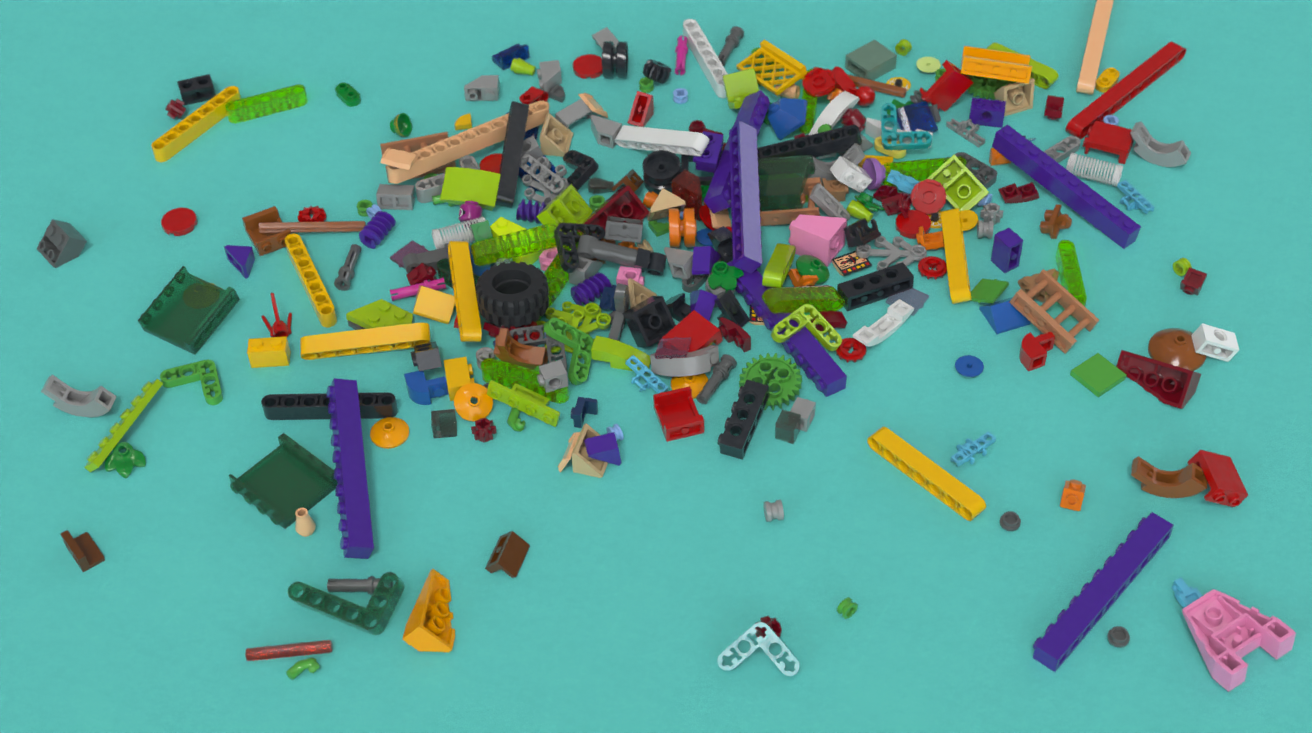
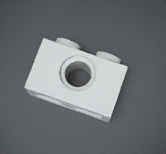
(850, 174)
(1215, 342)

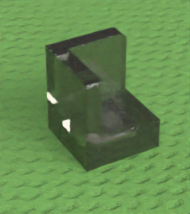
(444, 423)
(787, 426)

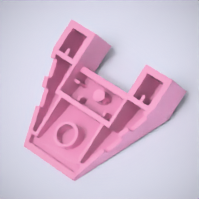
(1231, 631)

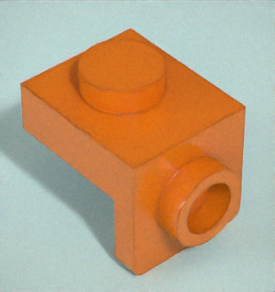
(997, 158)
(930, 240)
(805, 280)
(1073, 495)

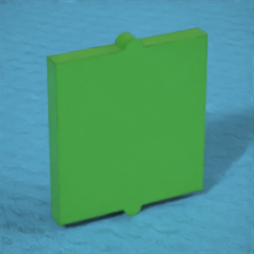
(988, 290)

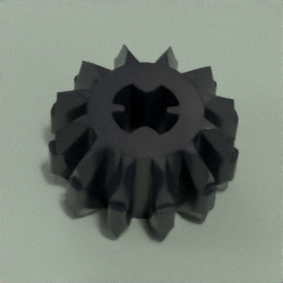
(656, 71)

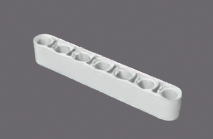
(705, 56)
(662, 139)

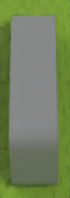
(433, 186)

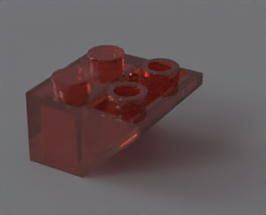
(688, 188)

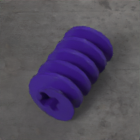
(529, 211)
(377, 229)
(590, 289)

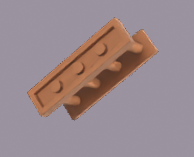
(414, 144)
(780, 217)
(1043, 321)

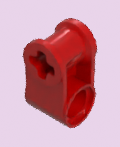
(533, 95)

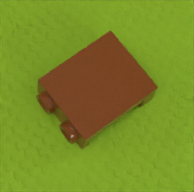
(264, 242)

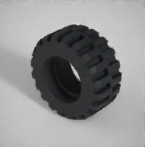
(512, 294)

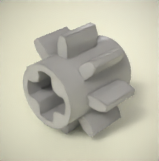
(991, 212)

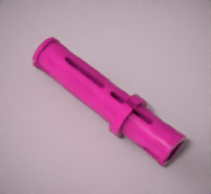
(681, 51)
(413, 289)

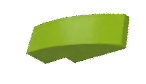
(617, 353)

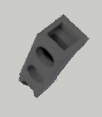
(430, 258)

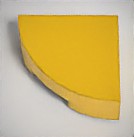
(463, 122)

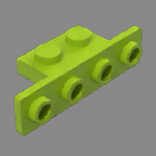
(525, 401)

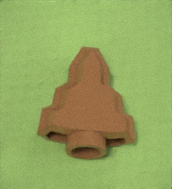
(1028, 282)

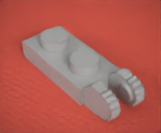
(828, 203)

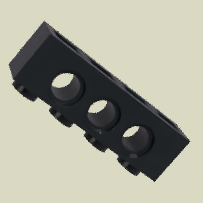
(875, 286)
(737, 445)

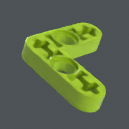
(805, 321)

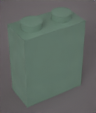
(870, 61)

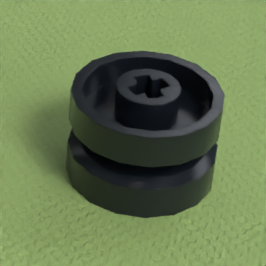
(614, 59)
(659, 170)

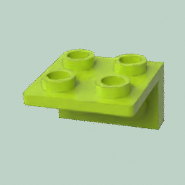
(739, 85)

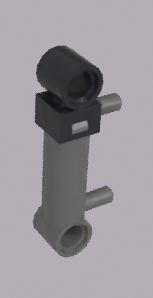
(641, 258)

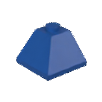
(787, 115)

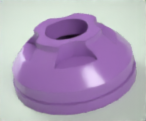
(875, 171)

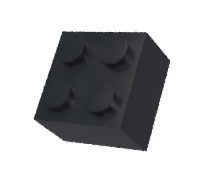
(649, 321)

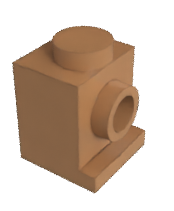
(836, 189)

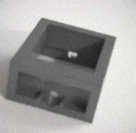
(624, 231)

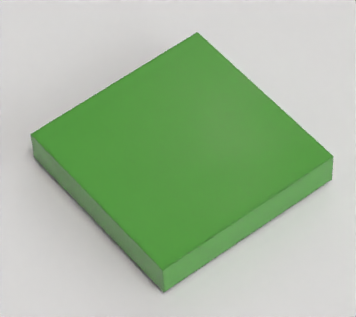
(1098, 374)

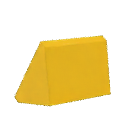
(434, 304)

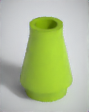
(522, 67)
(859, 211)

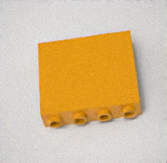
(996, 64)

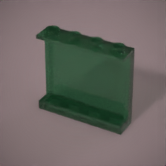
(783, 181)
(188, 311)
(285, 482)

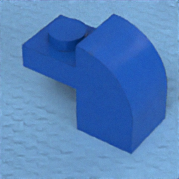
(423, 390)

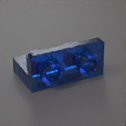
(504, 58)

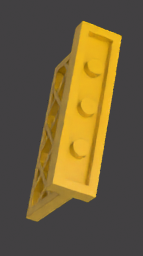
(781, 60)

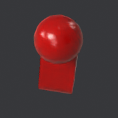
(844, 83)

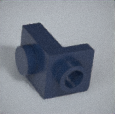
(607, 299)
(583, 407)

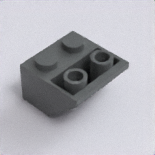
(61, 243)

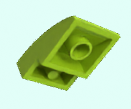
(960, 184)
(470, 185)
(565, 208)

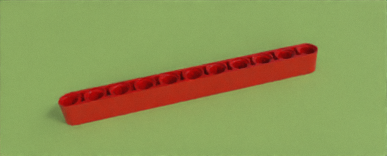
(1126, 89)

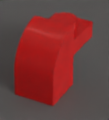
(1034, 350)

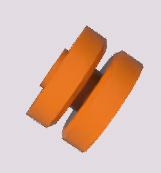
(683, 227)

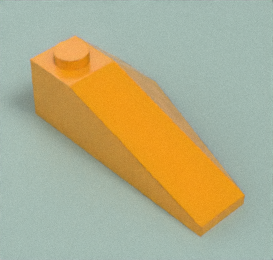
(430, 619)

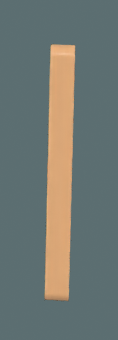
(1094, 47)
(464, 144)

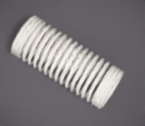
(1116, 175)
(465, 235)

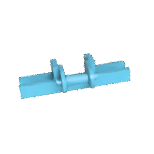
(1129, 195)
(640, 373)
(975, 446)

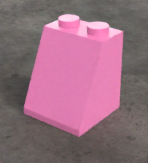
(818, 236)

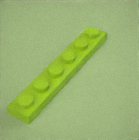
(119, 429)

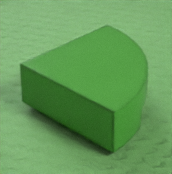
(658, 228)

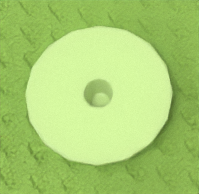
(928, 64)

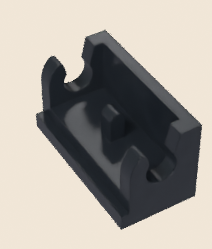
(860, 234)

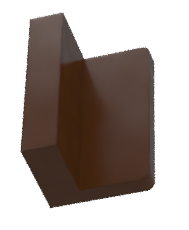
(631, 179)
(83, 550)
(508, 554)

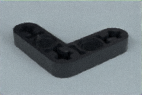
(582, 171)
(570, 238)

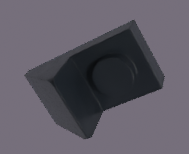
(722, 242)
(678, 307)
(731, 308)

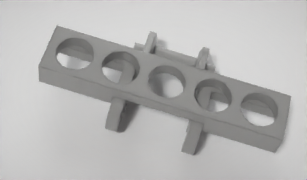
(969, 134)

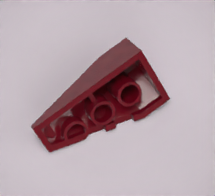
(621, 204)
(1165, 381)

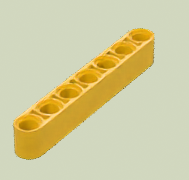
(194, 125)
(955, 256)
(310, 280)
(464, 291)
(364, 341)
(926, 473)

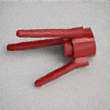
(279, 328)

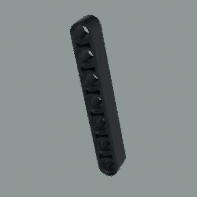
(815, 144)
(512, 153)
(316, 406)

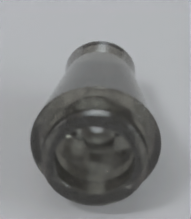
(599, 185)

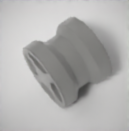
(984, 229)
(484, 353)
(773, 510)

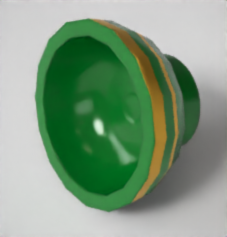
(401, 125)

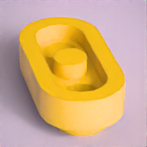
(1107, 79)

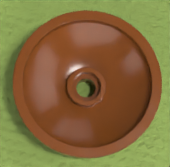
(1175, 348)

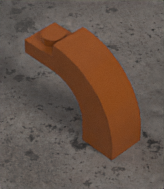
(519, 354)
(1169, 484)

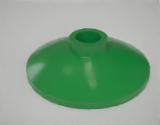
(812, 266)

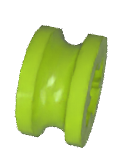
(907, 47)
(1181, 266)

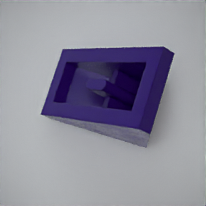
(241, 258)
(703, 259)
(702, 302)
(603, 448)

